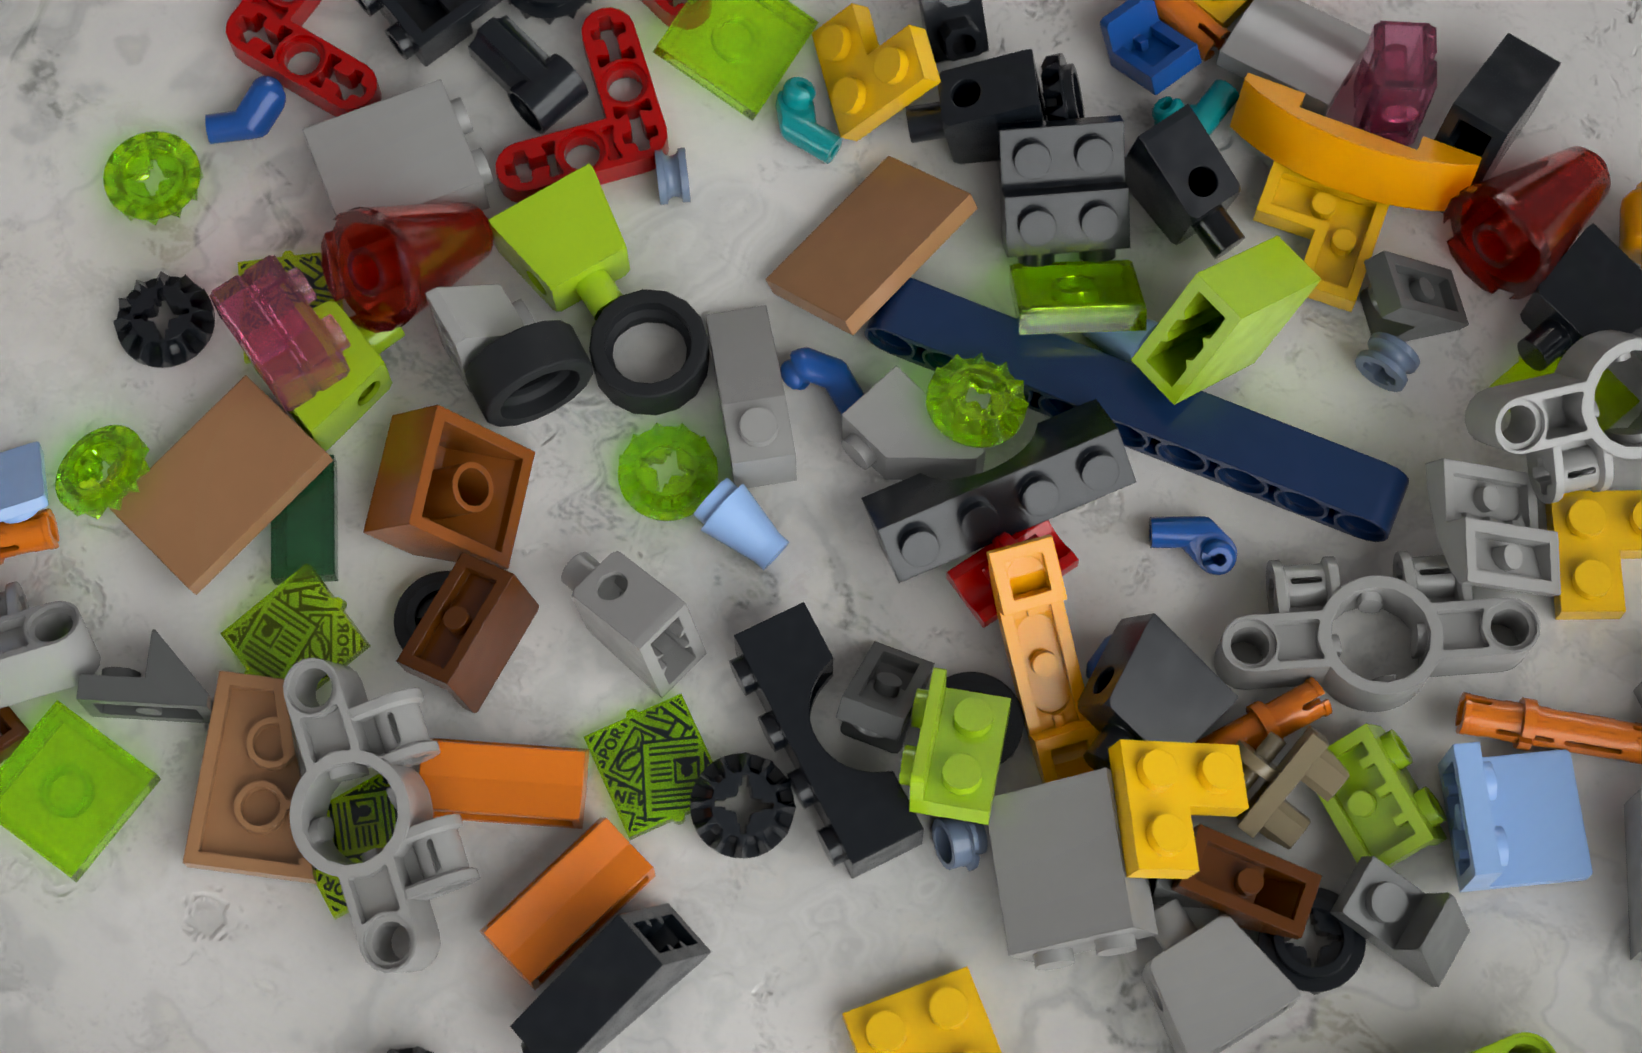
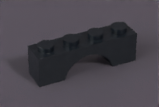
(1061, 468)
(861, 810)

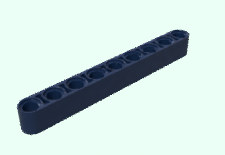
(1196, 434)

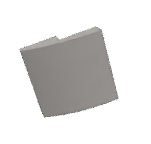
(1296, 49)
(1492, 528)

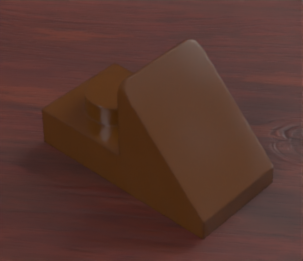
(1250, 885)

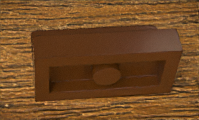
(470, 631)

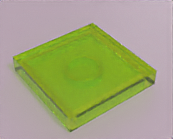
(736, 47)
(1077, 297)
(70, 790)

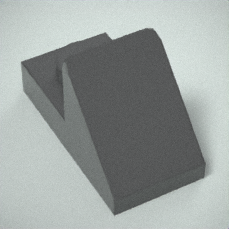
(1410, 298)
(164, 693)
(882, 697)
(1402, 920)

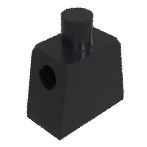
(977, 100)
(1184, 182)
(1586, 293)
(1149, 690)

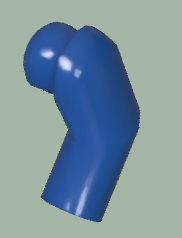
(252, 117)
(824, 370)
(1198, 538)

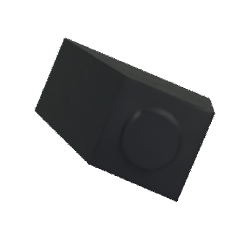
(1498, 103)
(611, 982)

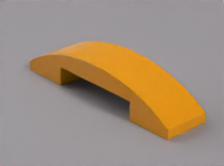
(1346, 156)
(1041, 655)

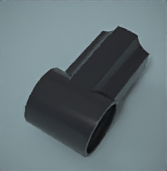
(536, 84)

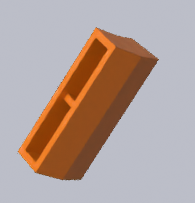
(508, 782)
(568, 902)

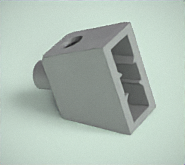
(635, 618)
(1212, 982)

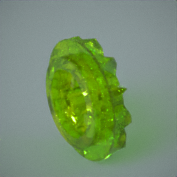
(133, 163)
(967, 421)
(82, 468)
(682, 493)

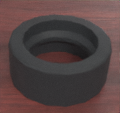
(640, 308)
(529, 373)

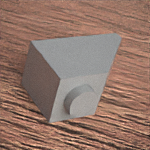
(473, 319)
(897, 437)

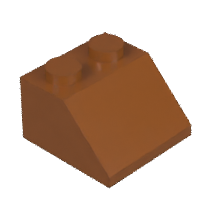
(449, 488)

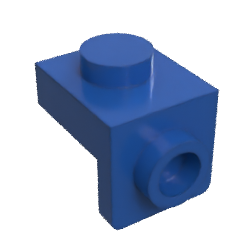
(1146, 46)

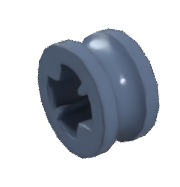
(672, 176)
(1387, 361)

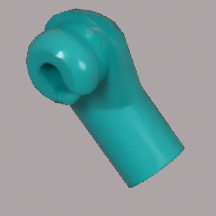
(1209, 109)
(798, 120)

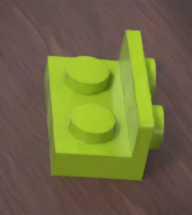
(957, 751)
(1379, 804)

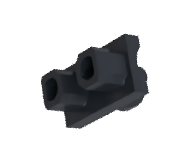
(954, 28)

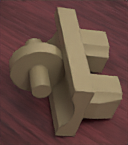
(1305, 761)

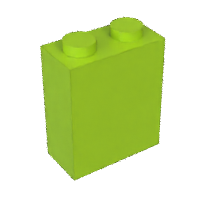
(1225, 319)

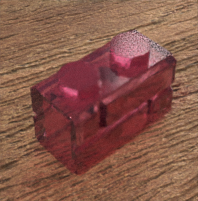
(1396, 80)
(281, 332)

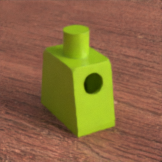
(565, 243)
(345, 402)

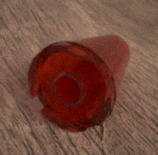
(1525, 219)
(397, 253)

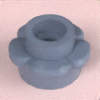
(959, 842)

